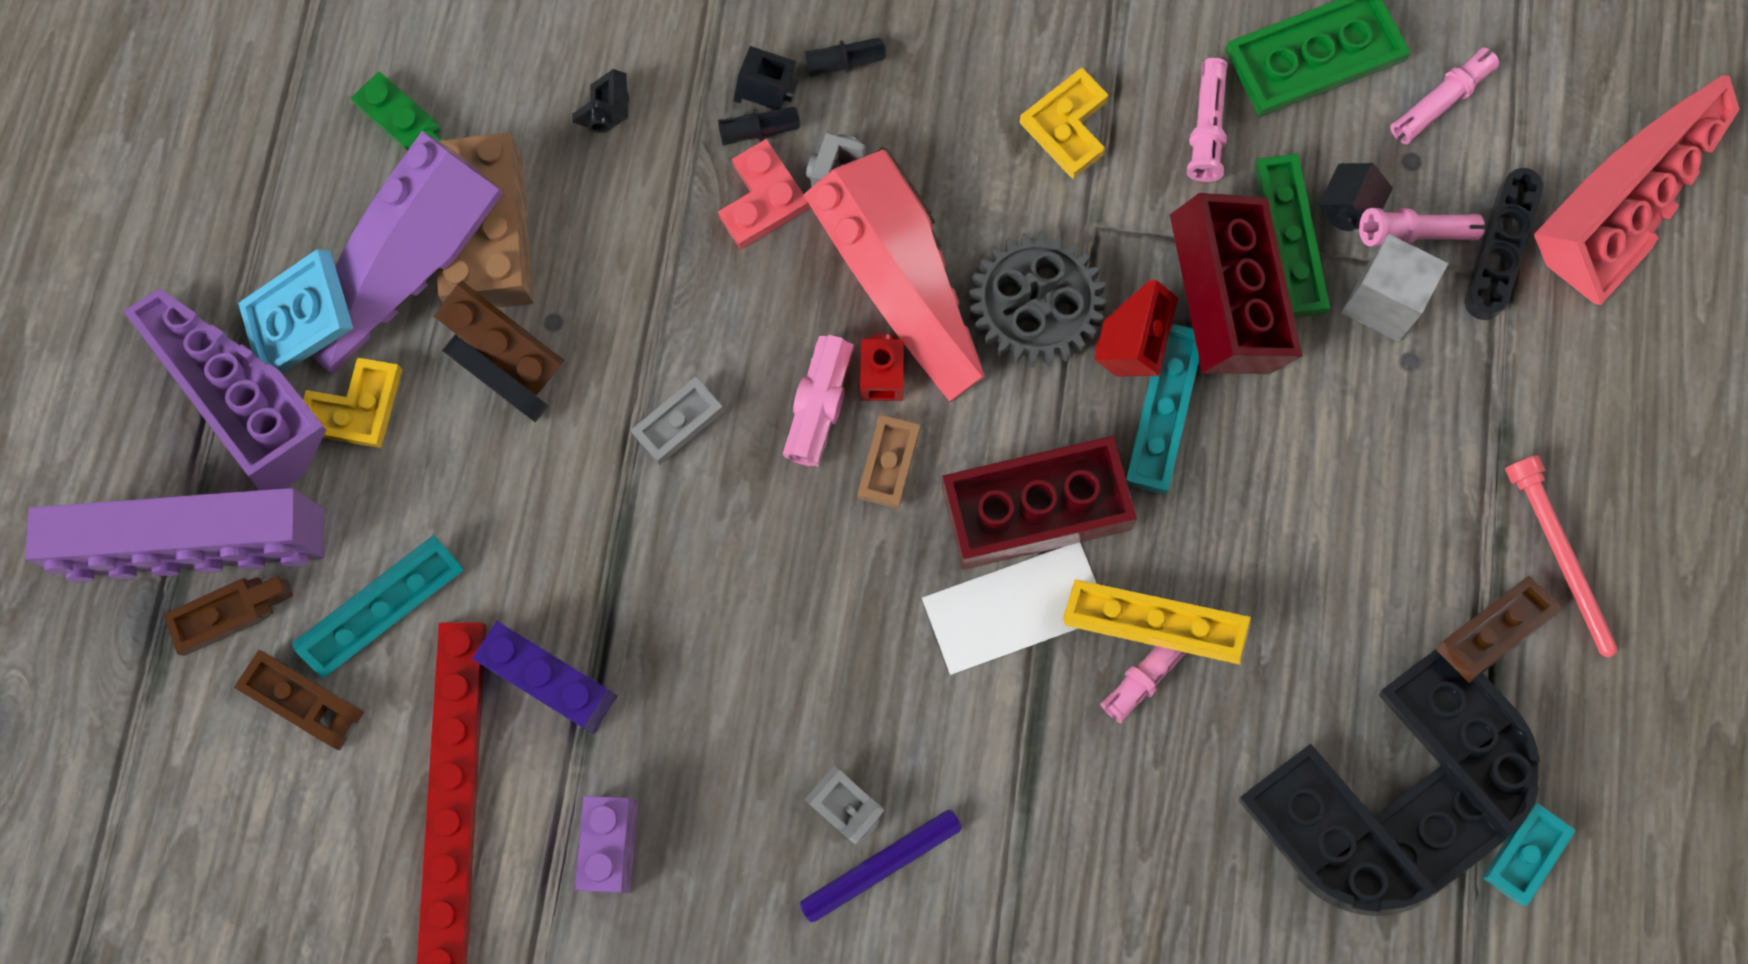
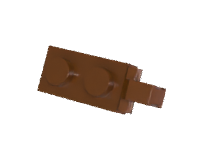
(224, 612)

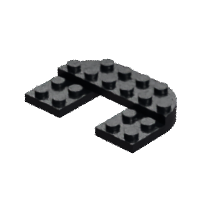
(1432, 829)

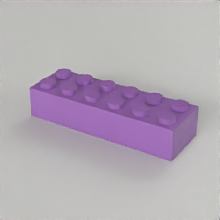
(176, 534)

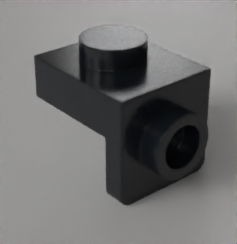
(607, 103)

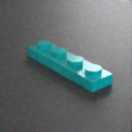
(1164, 414)
(377, 606)

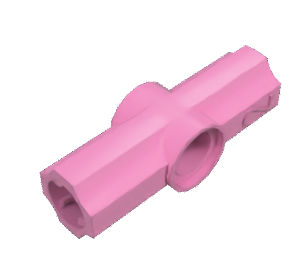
(818, 400)

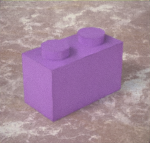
(606, 844)

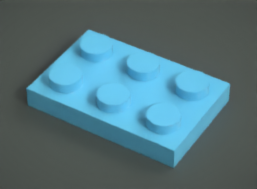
(296, 312)

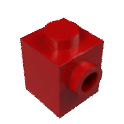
(882, 368)

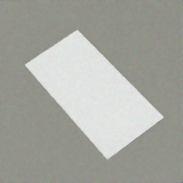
(1006, 608)

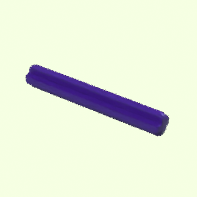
(880, 866)

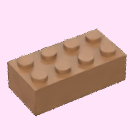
(498, 253)

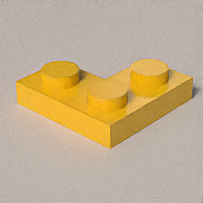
(1058, 122)
(367, 408)

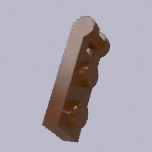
(297, 699)

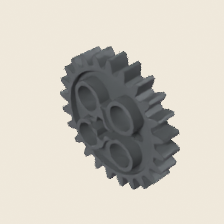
(1055, 330)

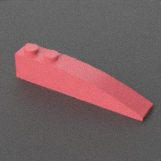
(1615, 211)
(896, 260)

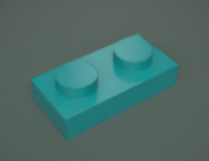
(1528, 855)

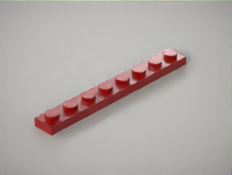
(451, 796)

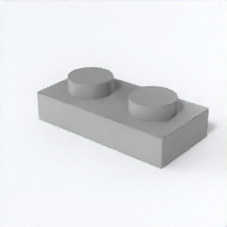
(677, 420)

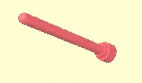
(1529, 477)

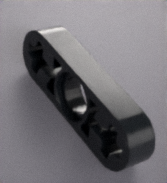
(495, 378)

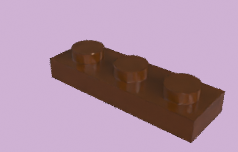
(498, 338)
(1499, 629)

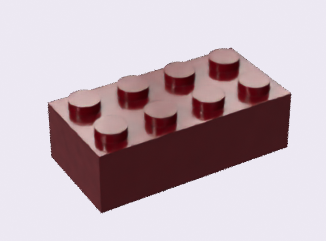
(1235, 284)
(1038, 502)

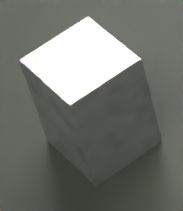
(1394, 288)

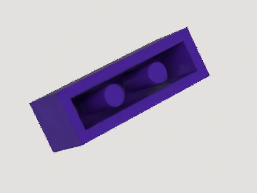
(544, 677)

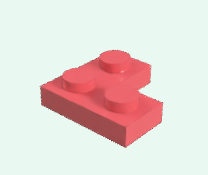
(771, 200)

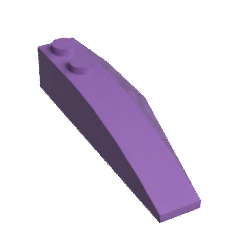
(405, 235)
(235, 392)

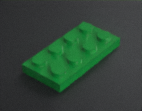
(1316, 52)

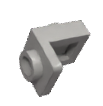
(832, 153)
(845, 805)

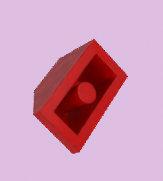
(1138, 333)

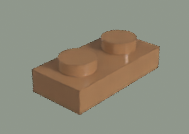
(889, 461)

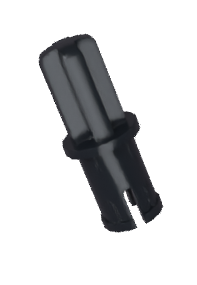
(844, 56)
(758, 125)

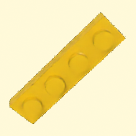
(1157, 621)

